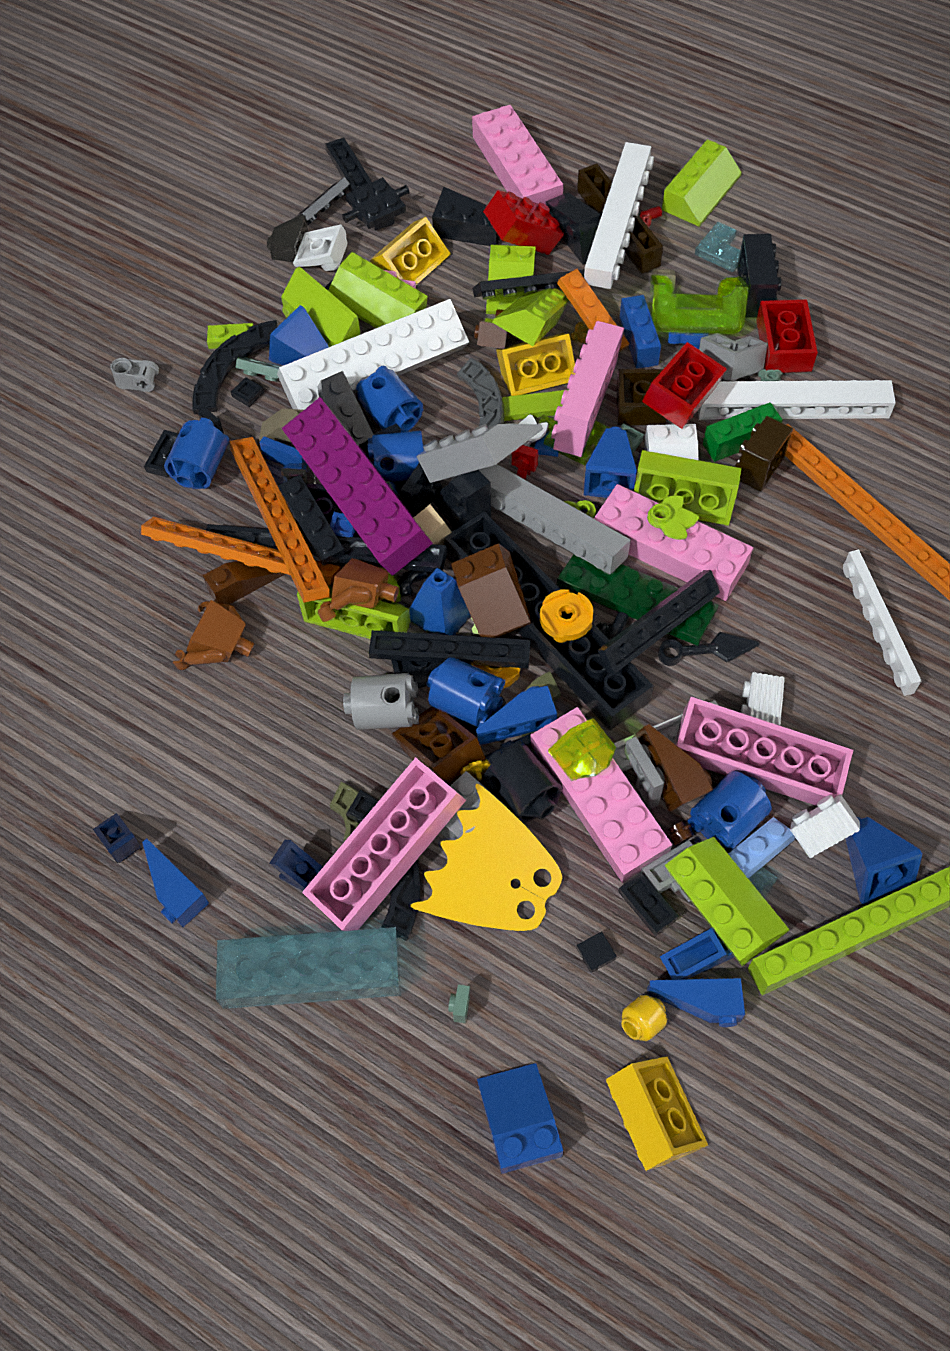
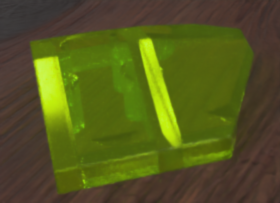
(583, 751)

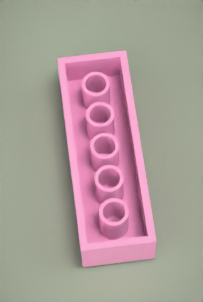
(515, 155)
(586, 388)
(683, 559)
(759, 749)
(606, 806)
(383, 846)

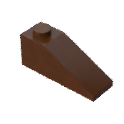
(236, 580)

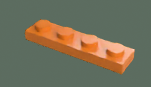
(586, 302)

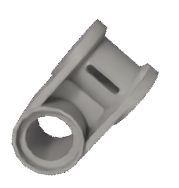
(133, 375)

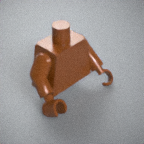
(359, 586)
(215, 637)

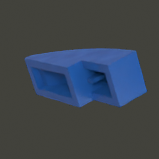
(696, 956)

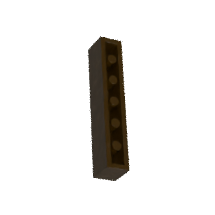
(643, 246)

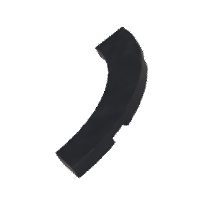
(224, 359)
(406, 891)

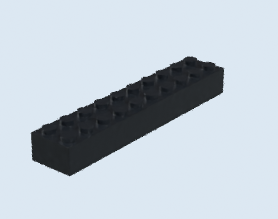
(575, 661)

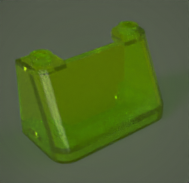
(698, 312)

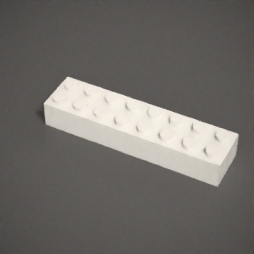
(397, 345)

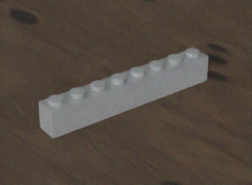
(556, 519)

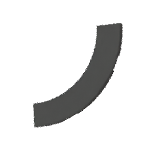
(487, 391)

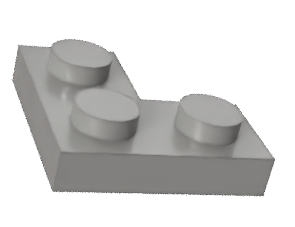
(649, 779)

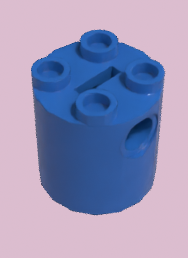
(389, 400)
(401, 448)
(196, 454)
(465, 691)
(731, 810)

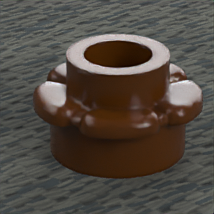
(680, 832)

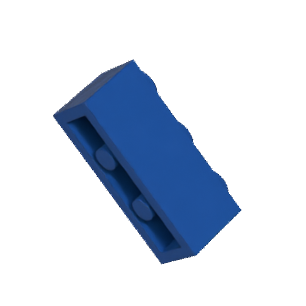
(640, 331)

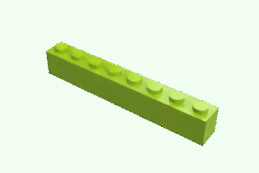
(851, 932)

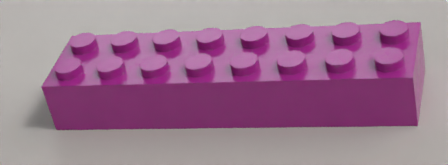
(357, 487)

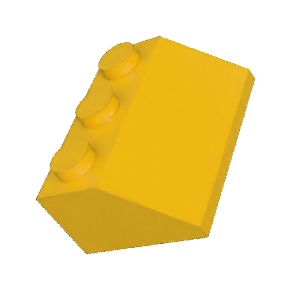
(413, 252)
(537, 366)
(656, 1112)

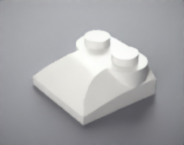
(322, 248)

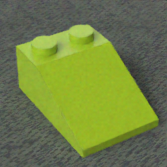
(509, 263)

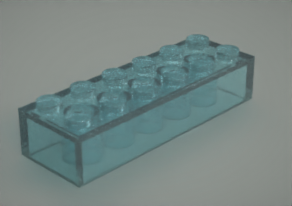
(308, 968)

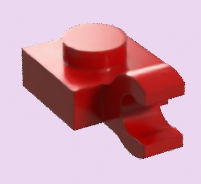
(525, 459)

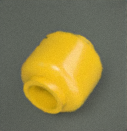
(644, 1018)

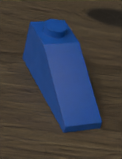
(522, 715)
(173, 889)
(707, 999)

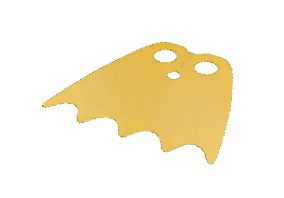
(480, 871)

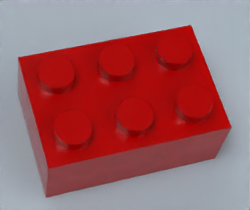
(523, 222)
(789, 335)
(684, 385)

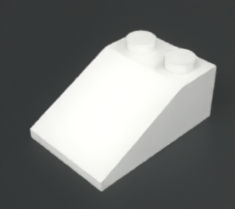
(672, 440)

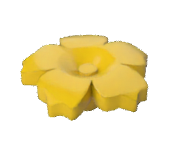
(476, 769)

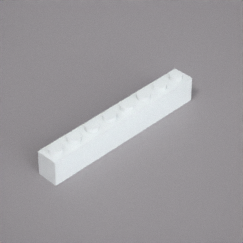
(618, 216)
(802, 399)

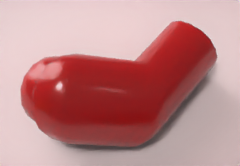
(649, 214)

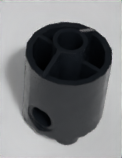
(522, 783)

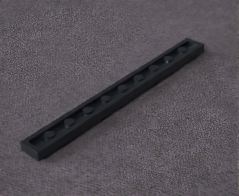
(354, 547)

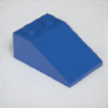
(520, 1118)

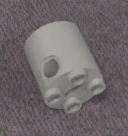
(374, 702)

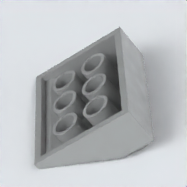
(473, 450)

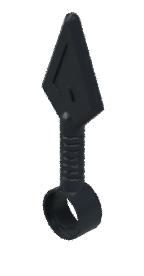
(723, 646)

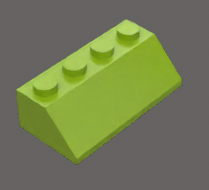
(701, 183)
(374, 293)
(328, 313)
(533, 315)
(705, 486)
(358, 619)
(726, 899)

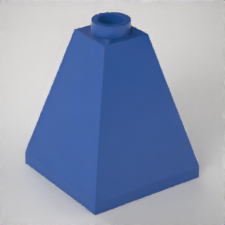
(295, 338)
(610, 464)
(439, 605)
(881, 861)

